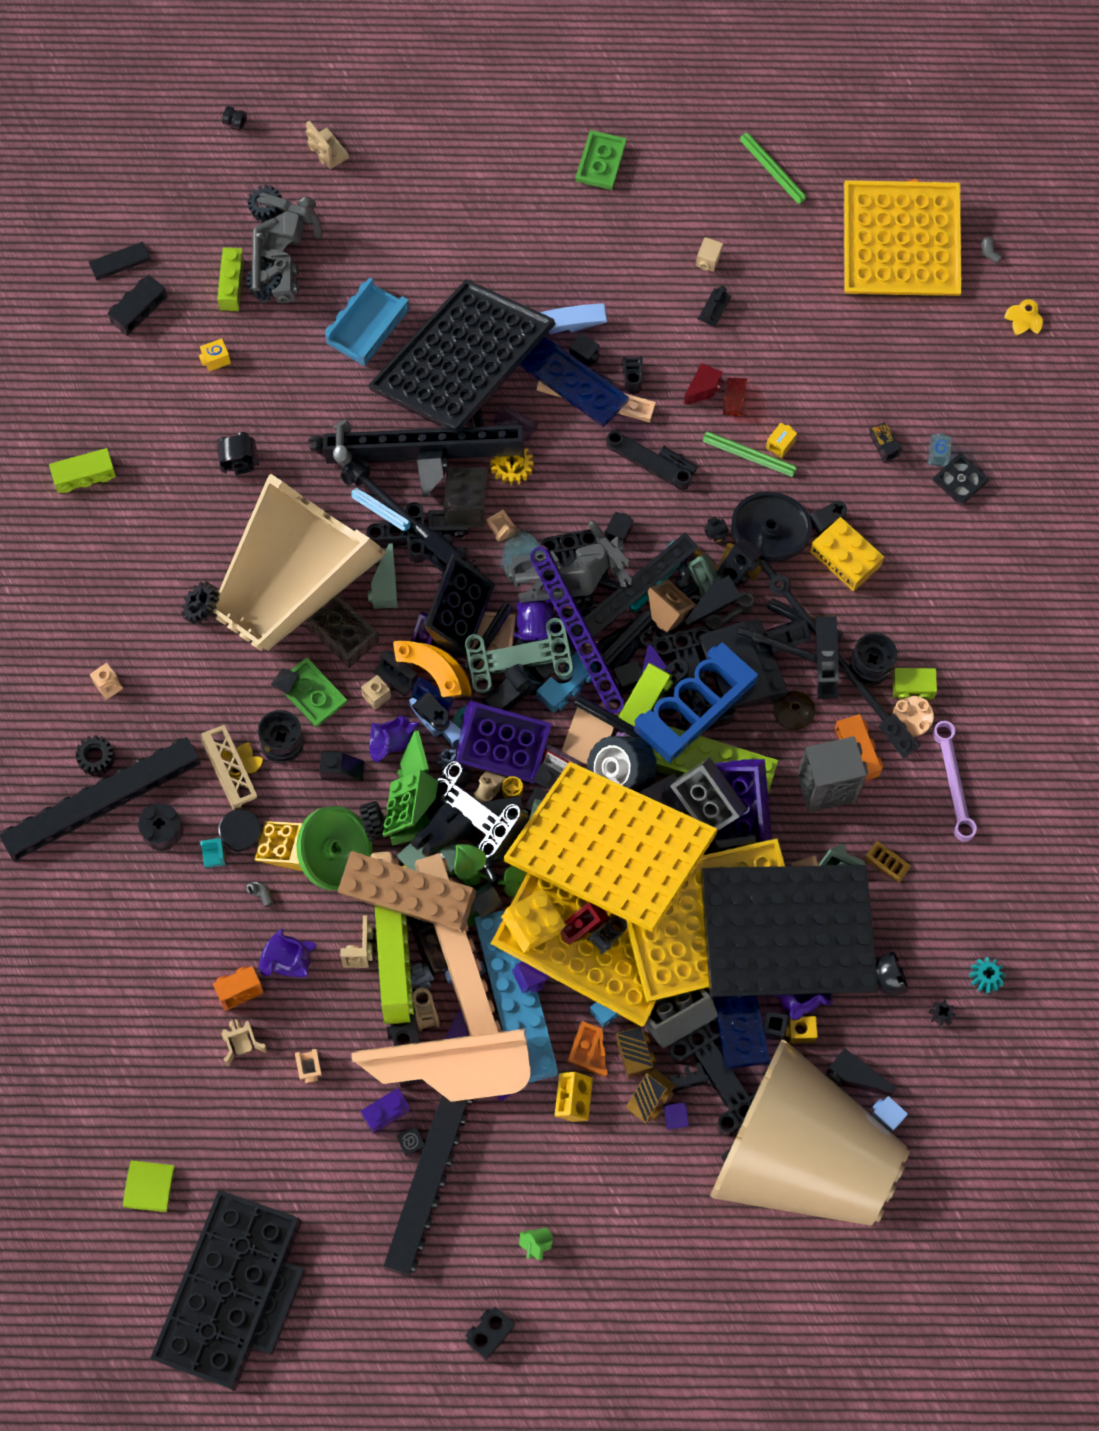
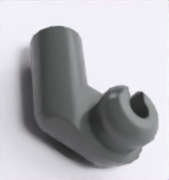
(988, 250)
(262, 891)

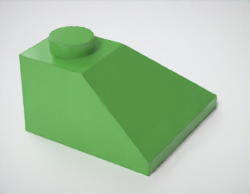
(413, 758)

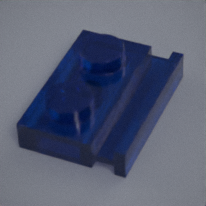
(422, 686)

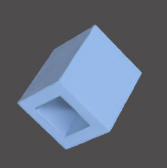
(888, 1113)

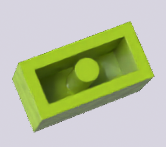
(914, 682)

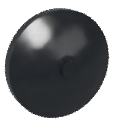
(772, 524)

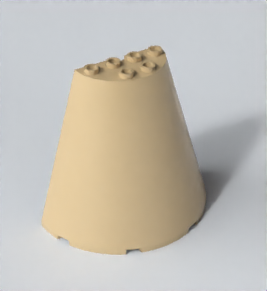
(288, 566)
(810, 1148)

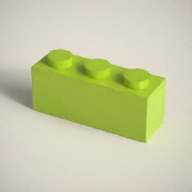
(230, 279)
(82, 471)
(646, 693)

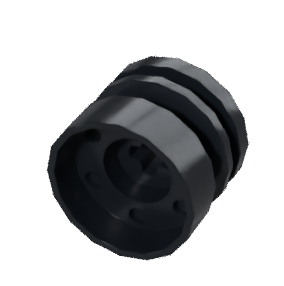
(873, 658)
(280, 726)

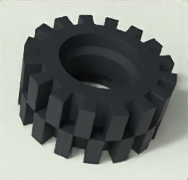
(86, 747)
(372, 820)

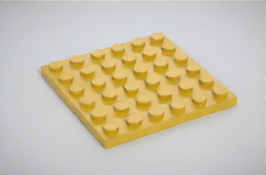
(902, 238)

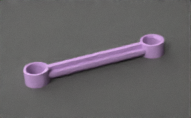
(954, 781)

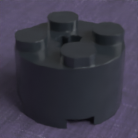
(237, 453)
(170, 832)

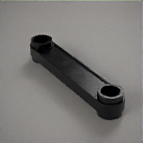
(648, 460)

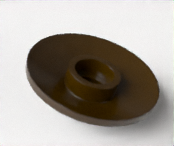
(794, 719)

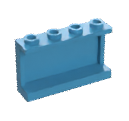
(366, 322)

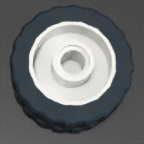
(624, 761)

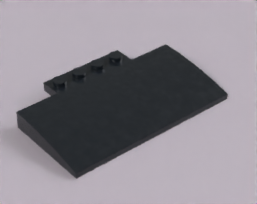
(232, 1292)

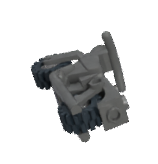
(272, 239)

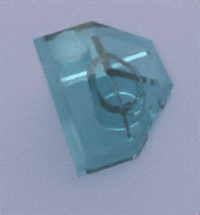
(517, 545)

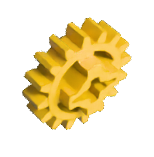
(520, 470)

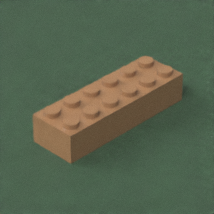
(407, 891)

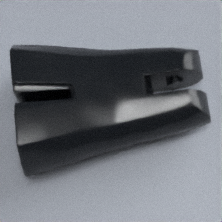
(442, 830)

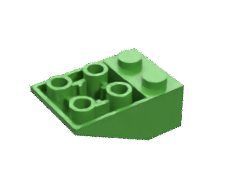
(408, 801)

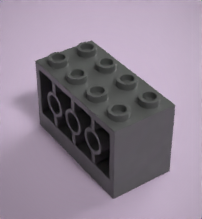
(832, 774)

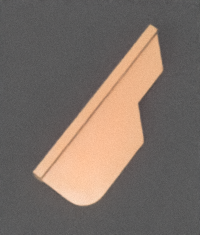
(456, 1066)

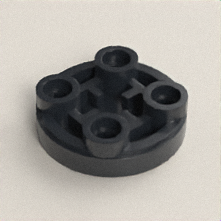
(240, 830)

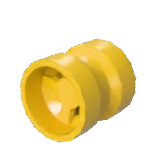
(511, 785)

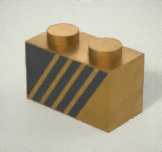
(635, 1052)
(650, 1096)

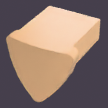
(501, 526)

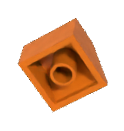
(238, 987)

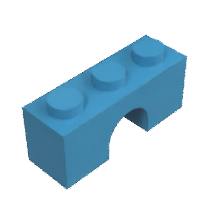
(556, 695)

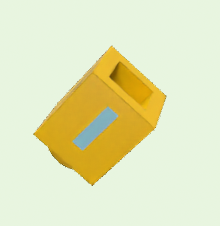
(781, 440)

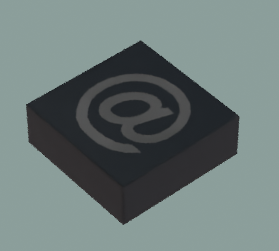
(410, 1141)

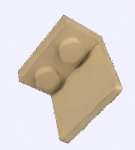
(326, 146)
(357, 957)

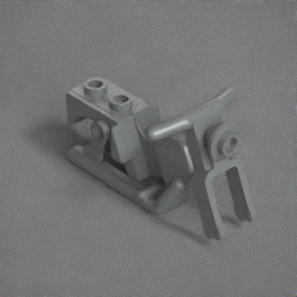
(581, 575)

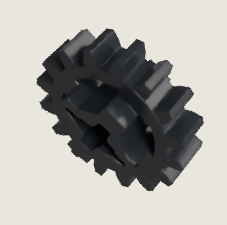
(200, 603)

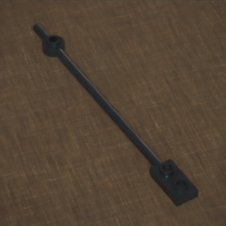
(892, 726)

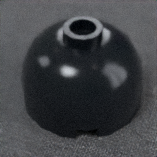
(890, 975)

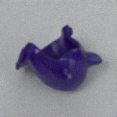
(533, 620)
(390, 737)
(286, 956)
(803, 1004)

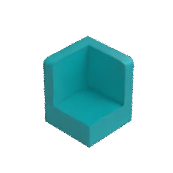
(213, 853)

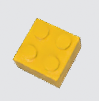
(533, 921)

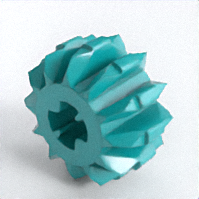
(993, 970)

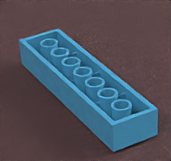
(512, 1006)

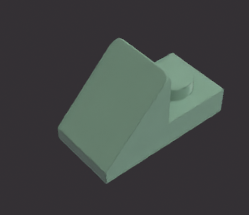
(839, 856)

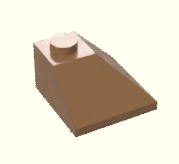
(669, 605)

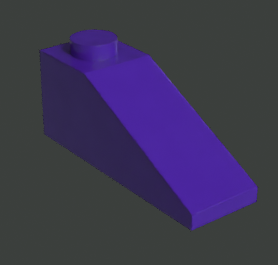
(529, 978)

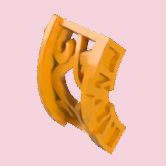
(441, 665)

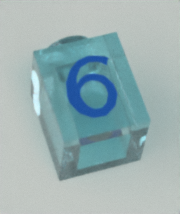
(939, 450)

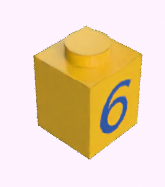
(214, 355)

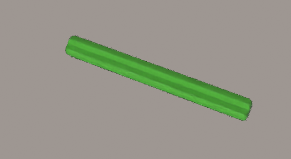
(773, 168)
(749, 453)

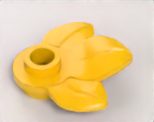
(1025, 319)
(249, 762)

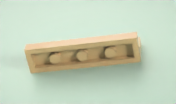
(220, 768)

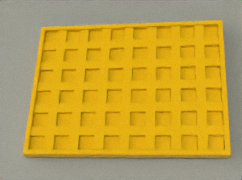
(611, 846)

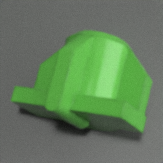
(536, 1242)

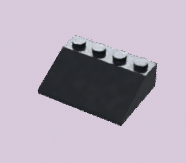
(458, 606)
(759, 657)

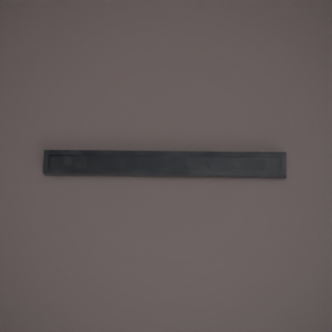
(628, 595)

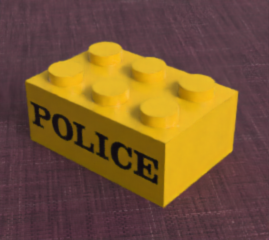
(846, 554)

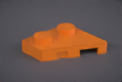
(588, 1049)

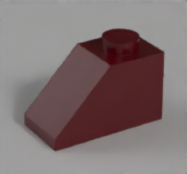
(704, 384)
(583, 922)

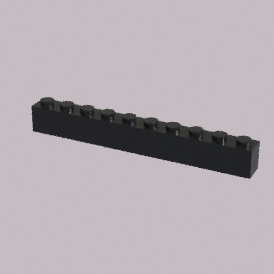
(406, 444)
(99, 799)
(425, 1186)

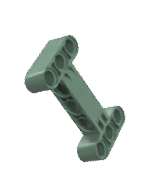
(526, 654)

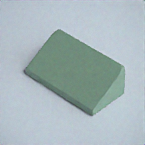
(703, 572)

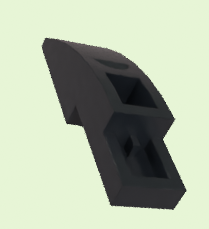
(827, 657)
(428, 945)

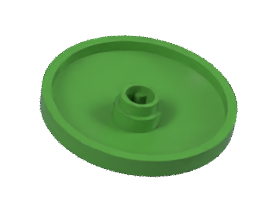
(326, 844)

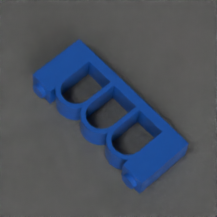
(719, 660)

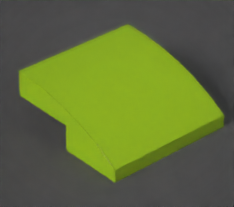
(148, 1186)

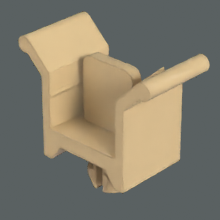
(240, 1040)

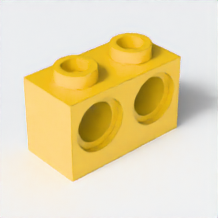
(573, 1096)

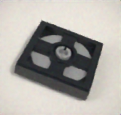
(960, 479)

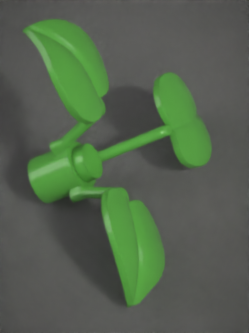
(470, 860)

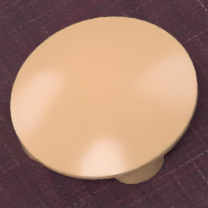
(915, 714)

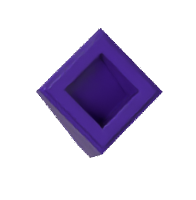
(676, 1116)

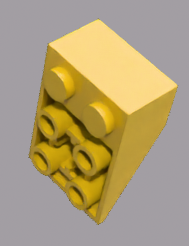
(278, 845)

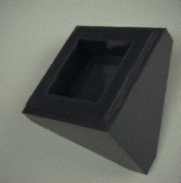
(285, 680)

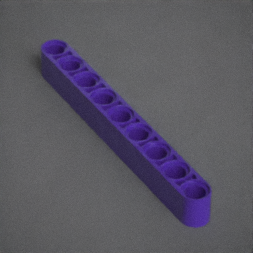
(578, 640)

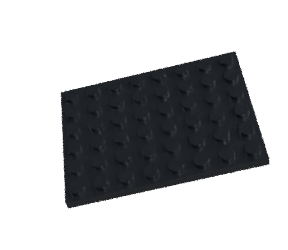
(461, 355)
(788, 930)

